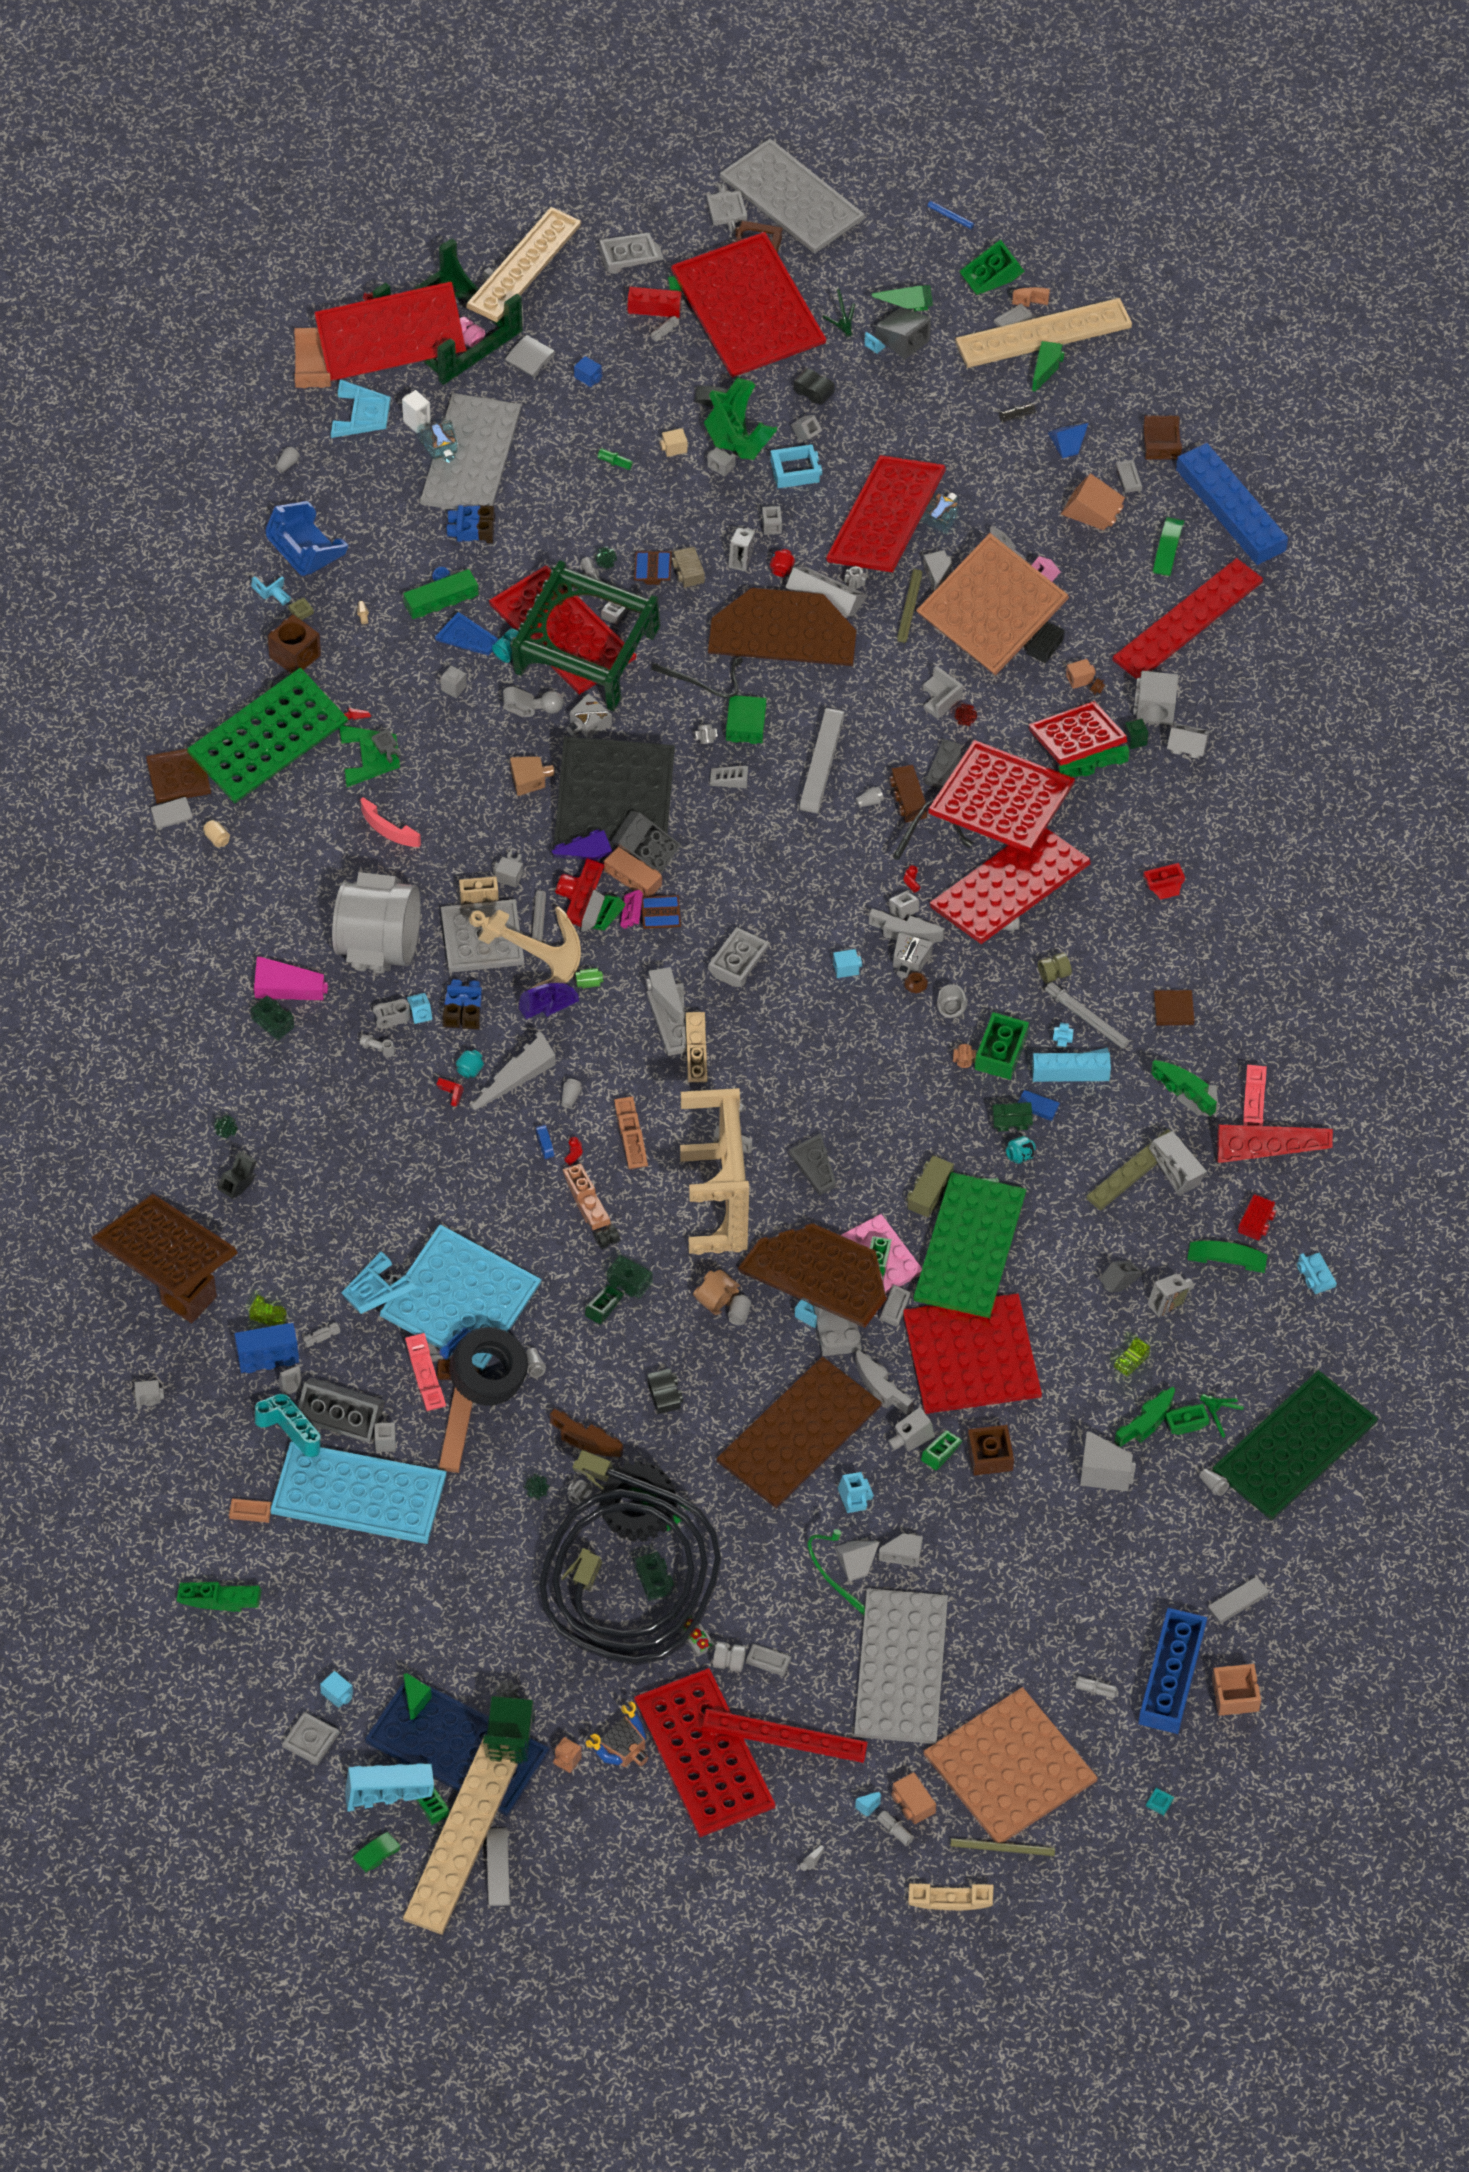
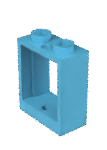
(799, 477)

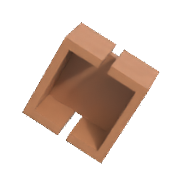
(1236, 1689)

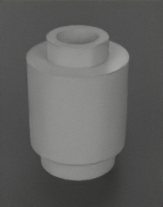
(739, 1309)

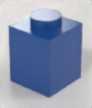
(588, 371)

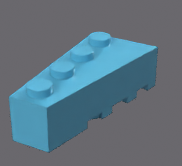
(387, 1784)

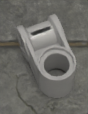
(391, 1013)

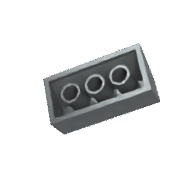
(340, 1409)

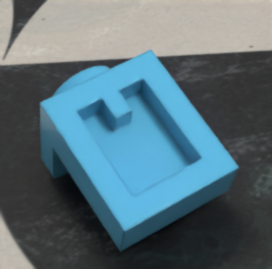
(420, 1008)

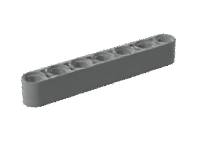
(822, 760)

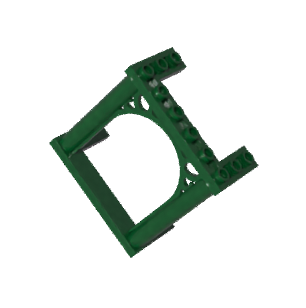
(510, 324)
(559, 587)

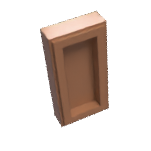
(250, 1510)

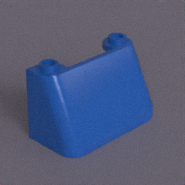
(299, 540)

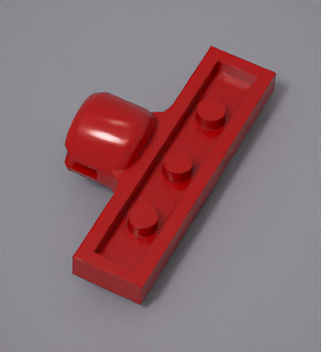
(579, 890)

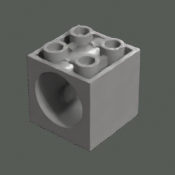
(1156, 697)

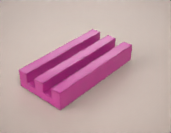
(633, 906)

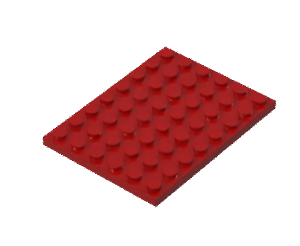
(748, 304)

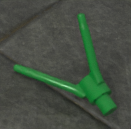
(1214, 1405)

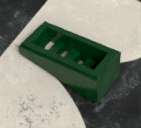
(598, 1314)

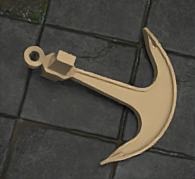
(562, 959)

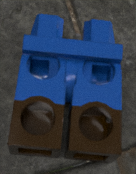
(472, 523)
(465, 998)

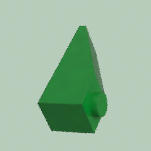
(1047, 363)

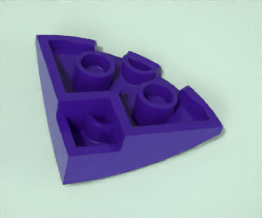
(547, 999)

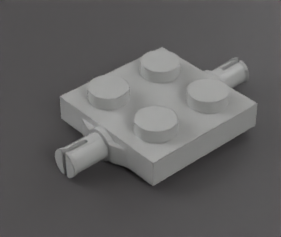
(726, 207)

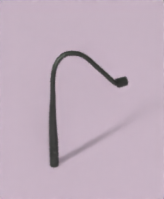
(904, 842)

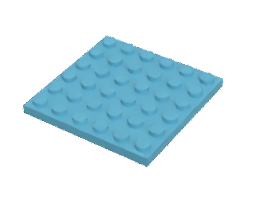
(460, 1289)

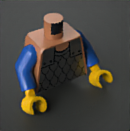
(623, 1741)

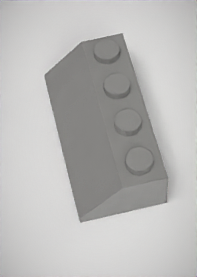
(843, 597)

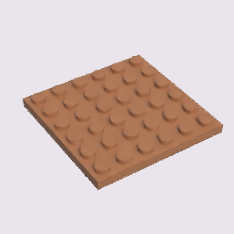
(992, 604)
(1010, 1766)

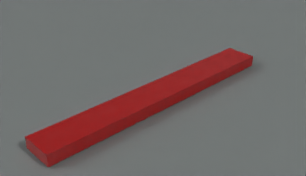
(784, 1735)

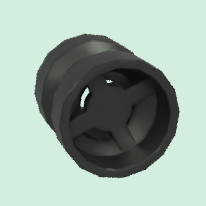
(607, 1236)

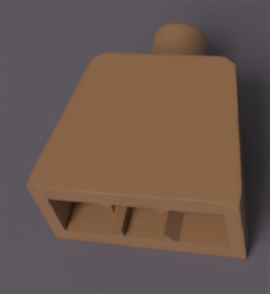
(529, 774)

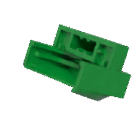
(728, 425)

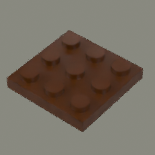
(176, 776)

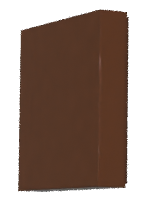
(1174, 1007)

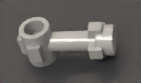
(386, 1046)

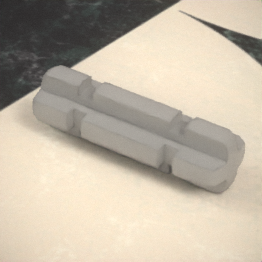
(664, 328)
(321, 1334)

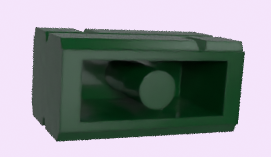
(1012, 1115)

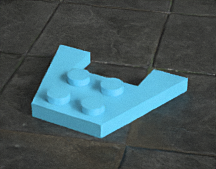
(368, 413)
(370, 1290)

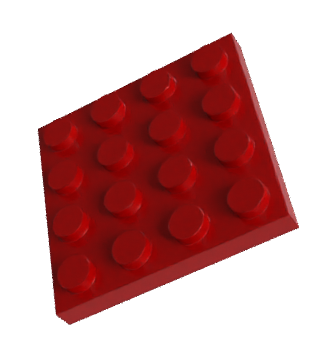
(1077, 733)

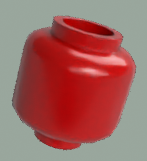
(782, 563)

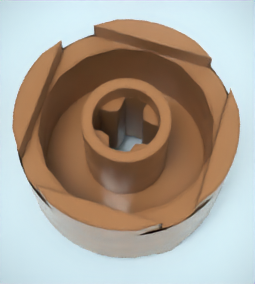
(716, 1291)

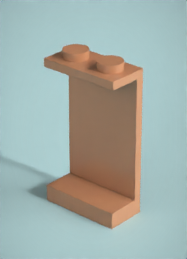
(309, 360)

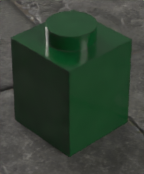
(1136, 733)

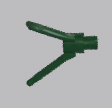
(845, 323)

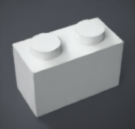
(416, 411)

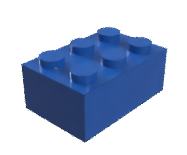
(267, 1348)

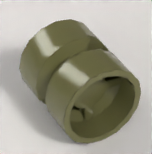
(1056, 967)

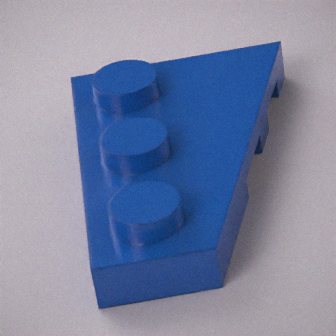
(467, 635)

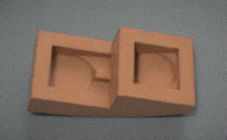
(1027, 295)

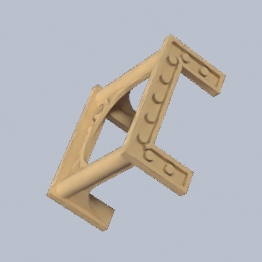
(731, 1180)

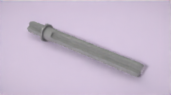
(1072, 1004)

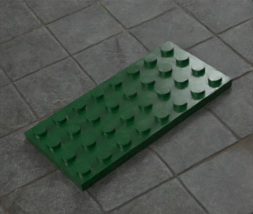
(1295, 1445)

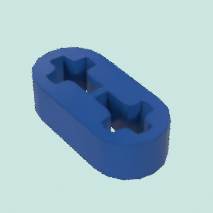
(544, 1141)

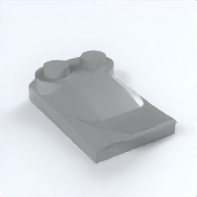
(628, 251)
(737, 957)
(836, 1334)

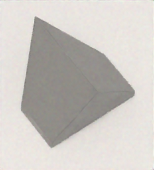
(856, 1558)

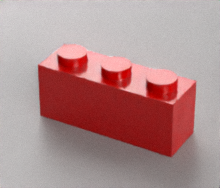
(654, 302)

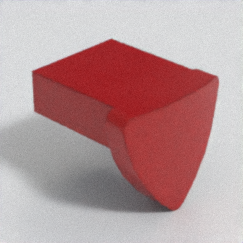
(451, 1087)

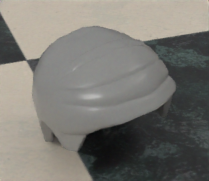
(951, 1001)

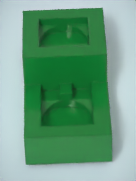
(377, 1850)

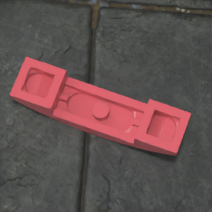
(403, 836)
(1254, 1095)
(424, 1372)

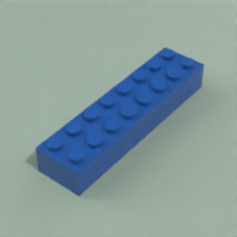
(1232, 503)

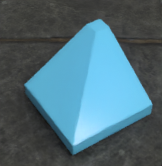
(873, 343)

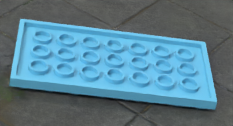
(359, 1493)

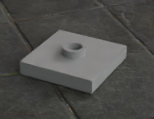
(310, 1738)

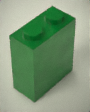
(746, 719)

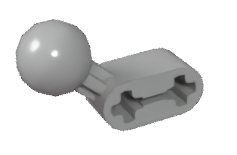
(524, 704)

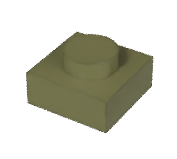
(301, 609)

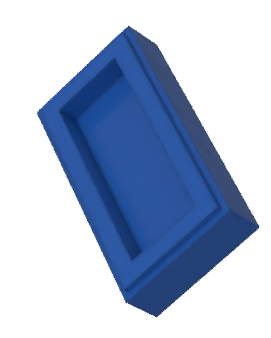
(1041, 1106)

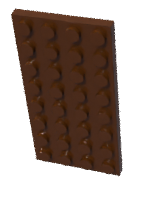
(164, 1245)
(799, 1432)

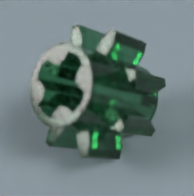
(605, 557)
(225, 1126)
(536, 1486)

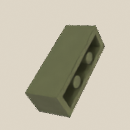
(929, 1186)

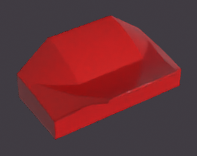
(1165, 880)

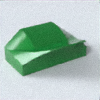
(1187, 1419)

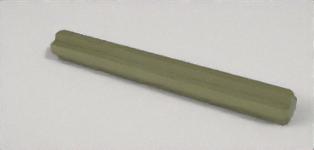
(909, 606)

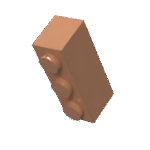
(633, 872)

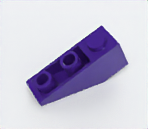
(591, 847)

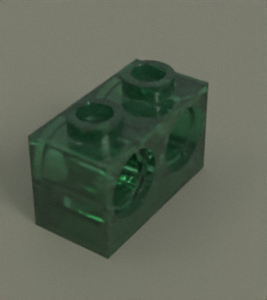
(270, 1020)
(649, 1577)

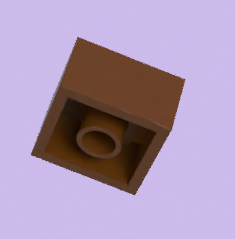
(990, 1450)

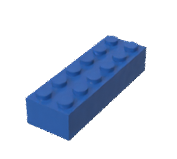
(1172, 1670)

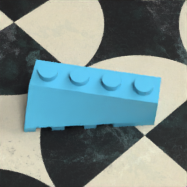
(1072, 1066)

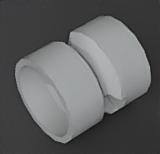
(729, 1656)

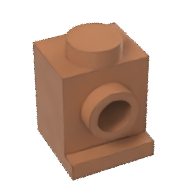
(567, 1755)

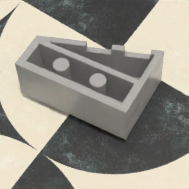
(1177, 1163)

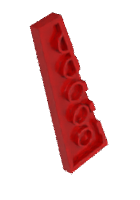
(1252, 1142)

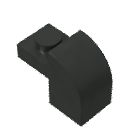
(239, 1177)

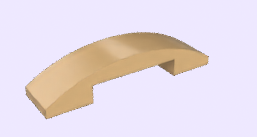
(950, 1898)

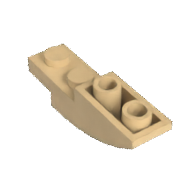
(696, 1047)

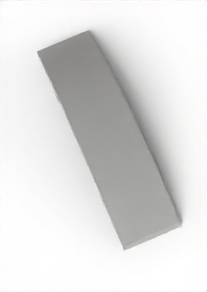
(498, 1867)

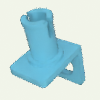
(272, 590)

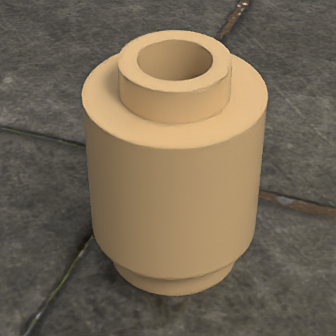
(216, 833)

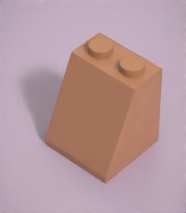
(1094, 503)

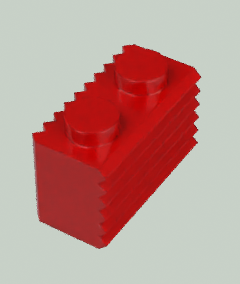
(1256, 1217)

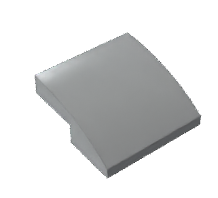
(530, 356)

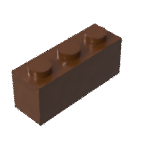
(907, 792)

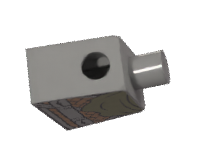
(1169, 1294)

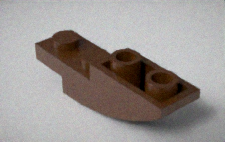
(590, 1440)

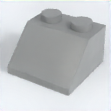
(1188, 740)

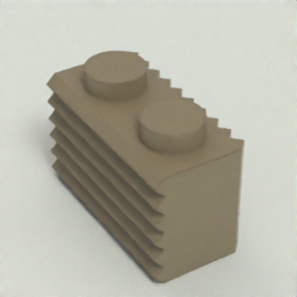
(688, 567)

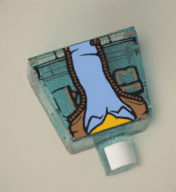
(440, 441)
(941, 512)

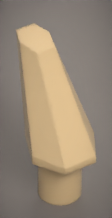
(362, 612)

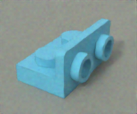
(1316, 1273)

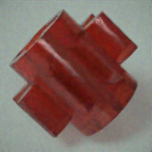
(965, 715)

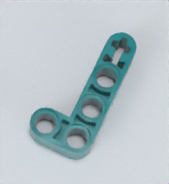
(283, 1411)

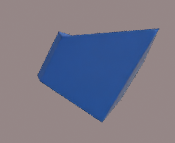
(1068, 439)

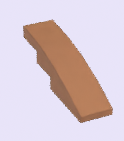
(630, 1132)

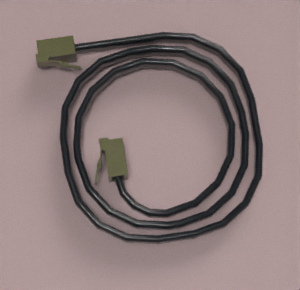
(590, 1564)

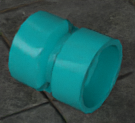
(502, 646)

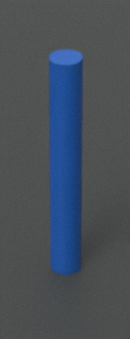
(951, 215)

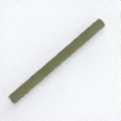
(994, 1846)

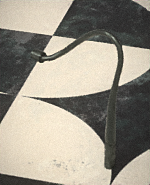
(672, 673)

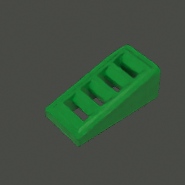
(610, 909)
(936, 1460)
(438, 1815)

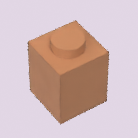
(1080, 673)

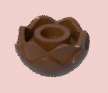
(918, 987)

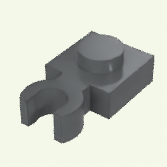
(385, 743)

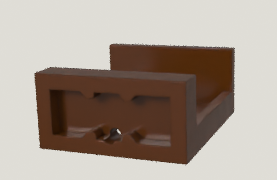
(776, 231)

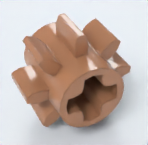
(964, 1056)

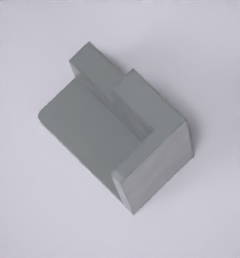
(945, 691)

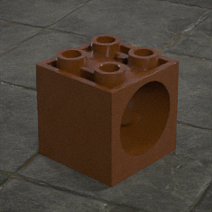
(294, 644)
(193, 1301)

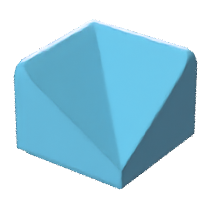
(868, 1803)

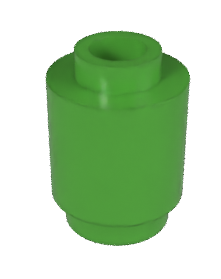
(589, 978)

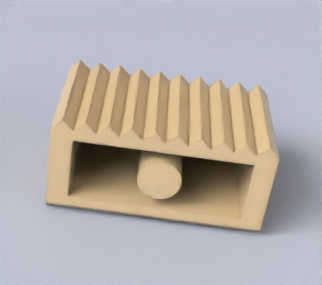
(478, 890)

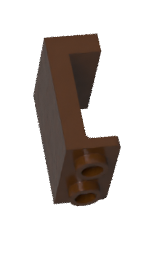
(1162, 437)

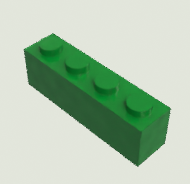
(440, 594)

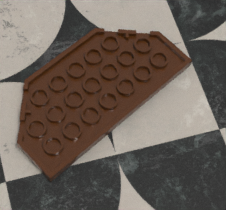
(783, 628)
(820, 1271)

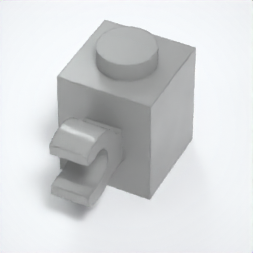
(509, 870)

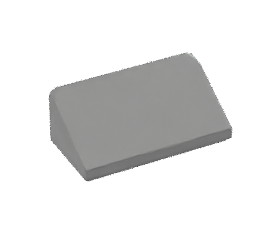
(171, 813)
(592, 911)

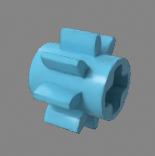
(1063, 1034)

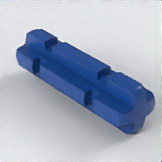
(446, 1350)

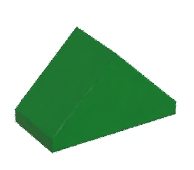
(416, 1694)

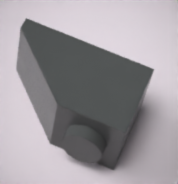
(1120, 1275)

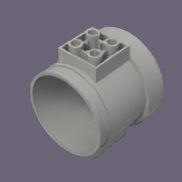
(376, 922)

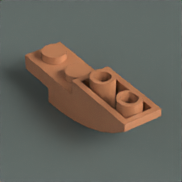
(586, 1197)

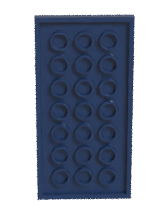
(448, 1739)

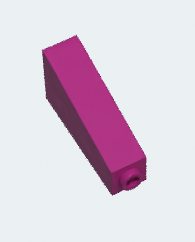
(287, 981)

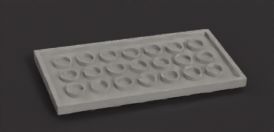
(792, 196)
(484, 439)
(901, 1666)

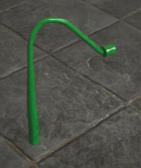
(835, 1537)

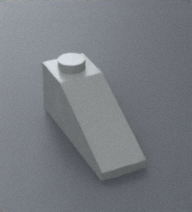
(665, 992)

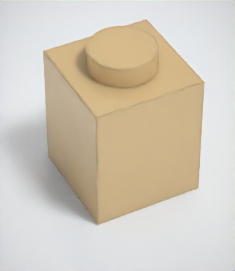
(674, 442)

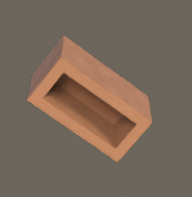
(913, 1798)

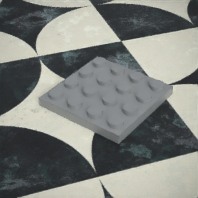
(462, 944)

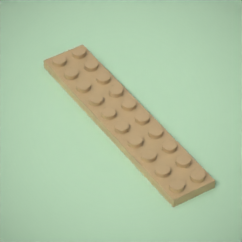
(524, 263)
(1055, 328)
(459, 1842)

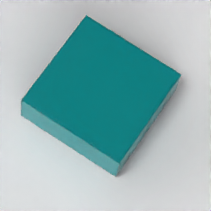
(1160, 1801)

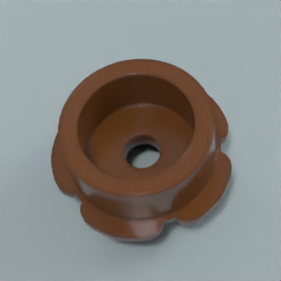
(1098, 686)

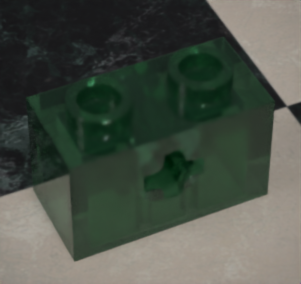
(629, 1277)

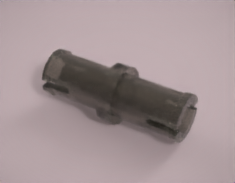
(1017, 412)

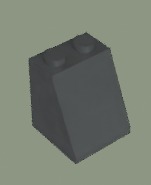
(904, 331)

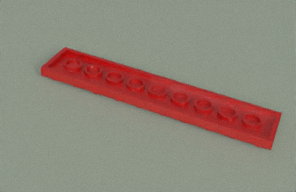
(1188, 619)

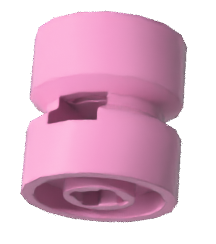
(472, 332)

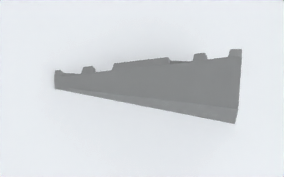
(530, 1063)

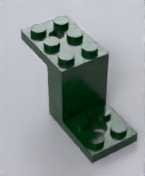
(509, 1729)

